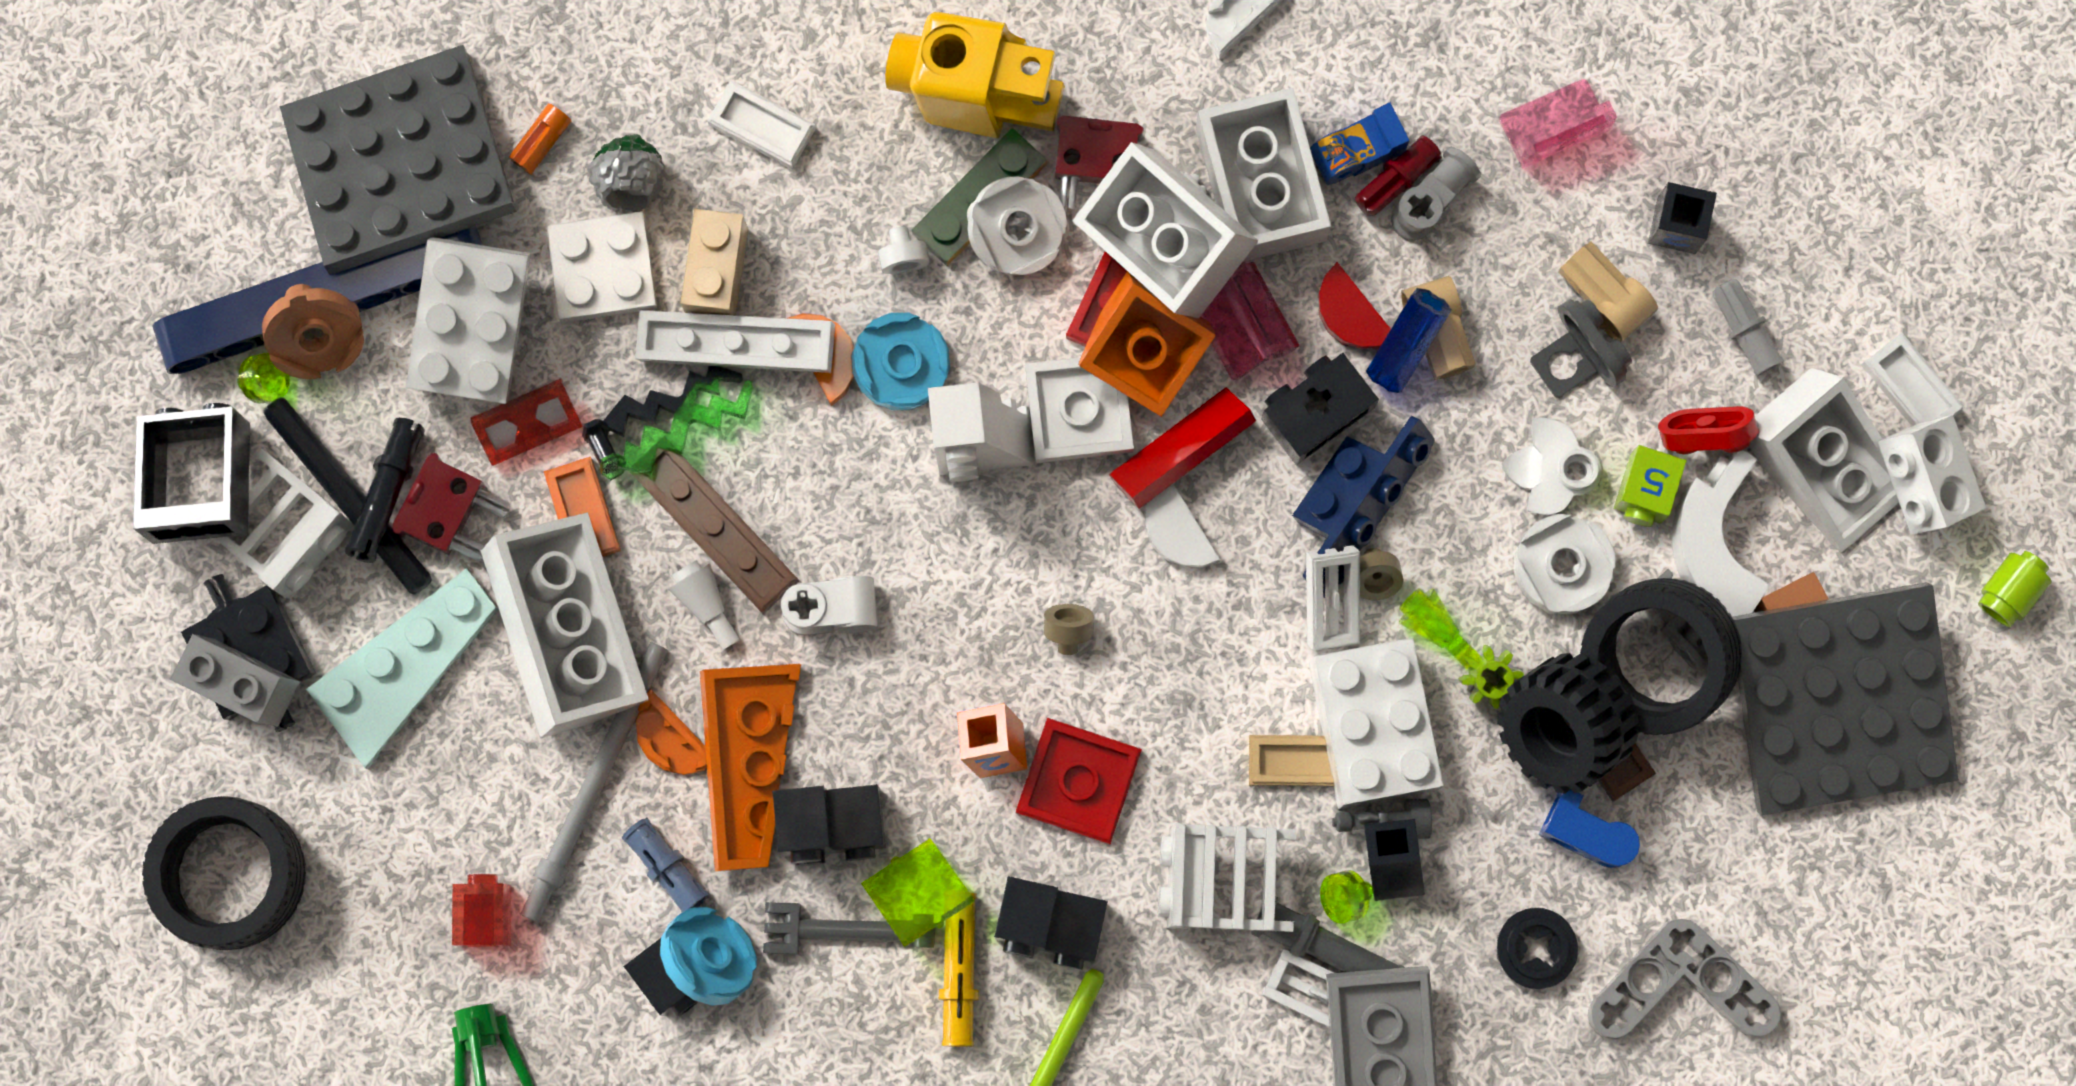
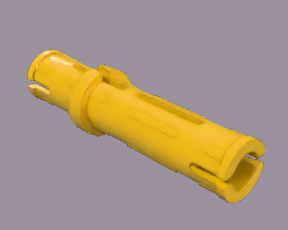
(959, 1031)

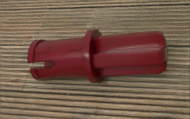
(1398, 176)

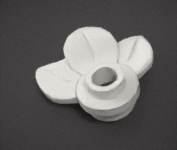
(1545, 466)

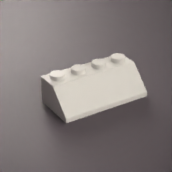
(563, 624)

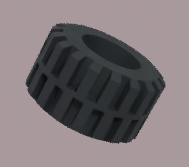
(1590, 704)

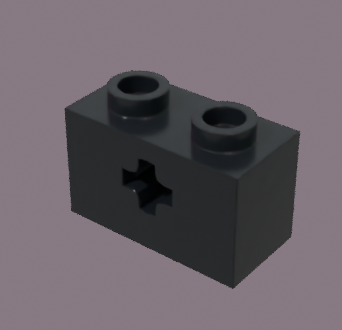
(1304, 432)

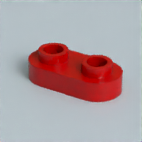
(1708, 429)

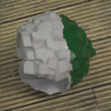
(627, 173)

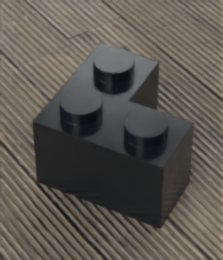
(828, 822)
(1049, 921)

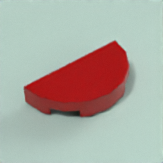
(1348, 312)

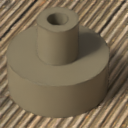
(1379, 574)
(1068, 626)

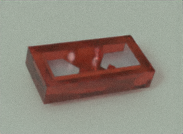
(526, 422)

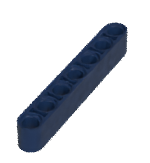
(235, 320)

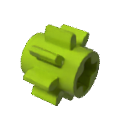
(1493, 663)

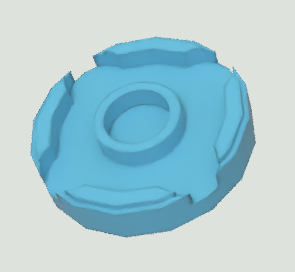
(899, 361)
(708, 956)

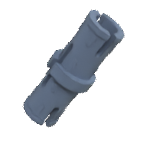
(665, 865)

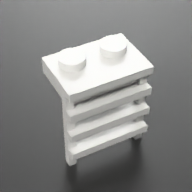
(304, 546)
(1191, 865)

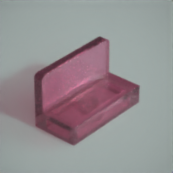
(1556, 122)
(1248, 323)

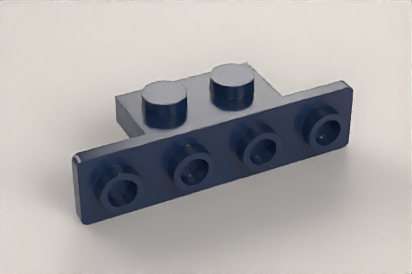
(1361, 488)

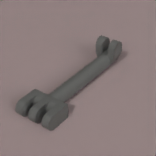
(819, 929)

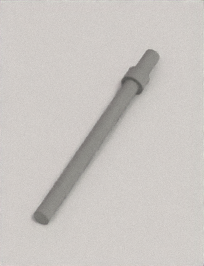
(552, 871)

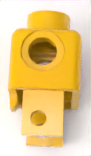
(972, 75)

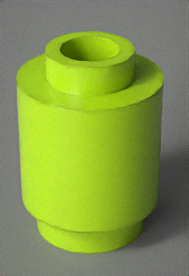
(2015, 588)

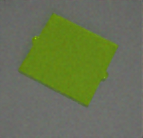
(917, 892)

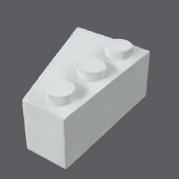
(978, 431)

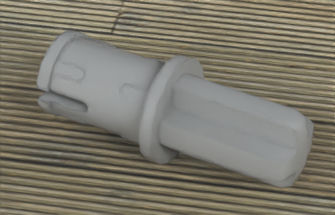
(1747, 327)

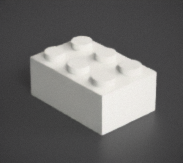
(1264, 171)
(1165, 231)
(468, 320)
(1375, 723)

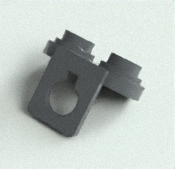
(1583, 335)

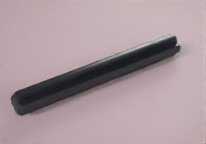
(343, 491)

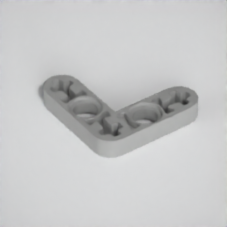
(1671, 969)

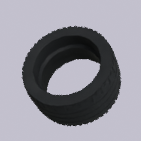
(1705, 616)
(166, 855)

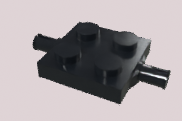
(256, 628)

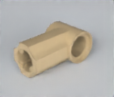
(1620, 301)
(1450, 349)

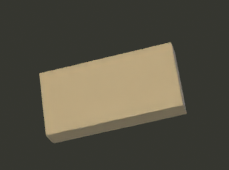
(1289, 761)

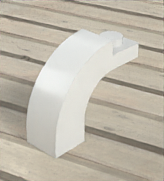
(1699, 539)

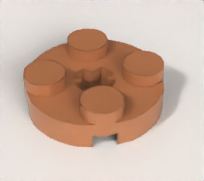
(306, 309)

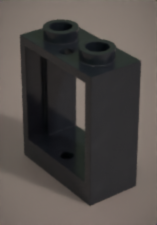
(200, 520)

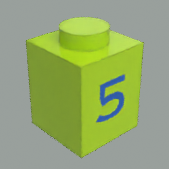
(1649, 486)

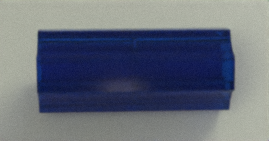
(1408, 340)

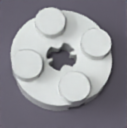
(1024, 198)
(1591, 573)

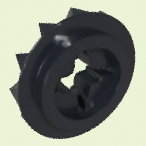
(1561, 948)

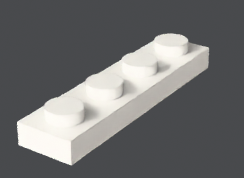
(735, 341)

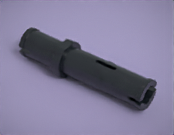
(392, 471)

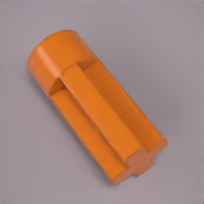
(540, 138)

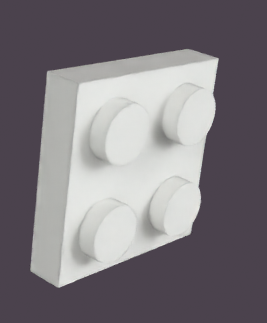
(601, 267)
(1075, 413)

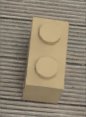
(714, 263)

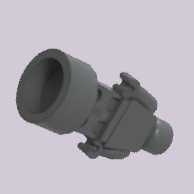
(1413, 809)

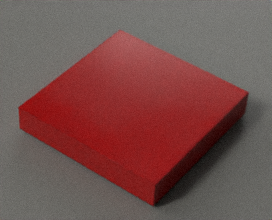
(1078, 781)

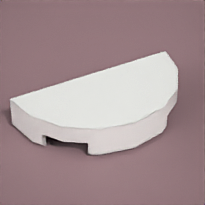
(1232, 19)
(1176, 532)

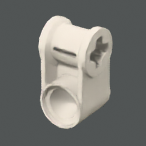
(842, 605)

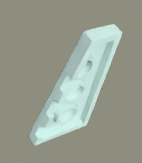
(392, 673)

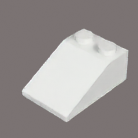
(1826, 456)

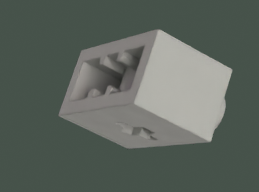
(235, 680)

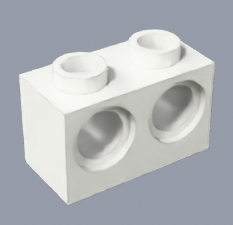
(1932, 475)

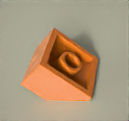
(1144, 346)

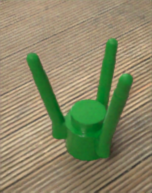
(477, 1031)

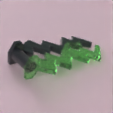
(685, 413)

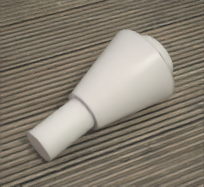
(700, 594)

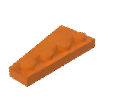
(745, 746)

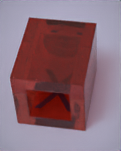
(481, 912)

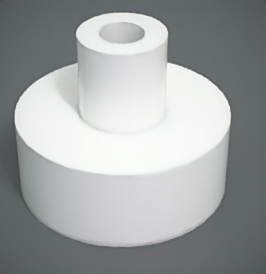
(902, 253)

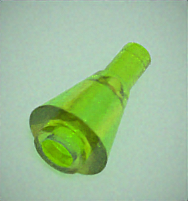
(1430, 619)

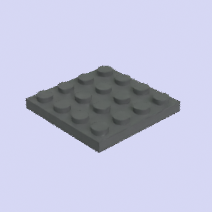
(397, 159)
(1845, 699)

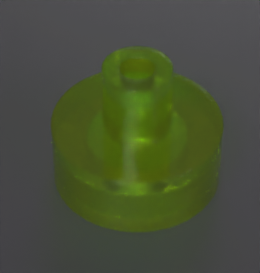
(262, 380)
(1345, 896)

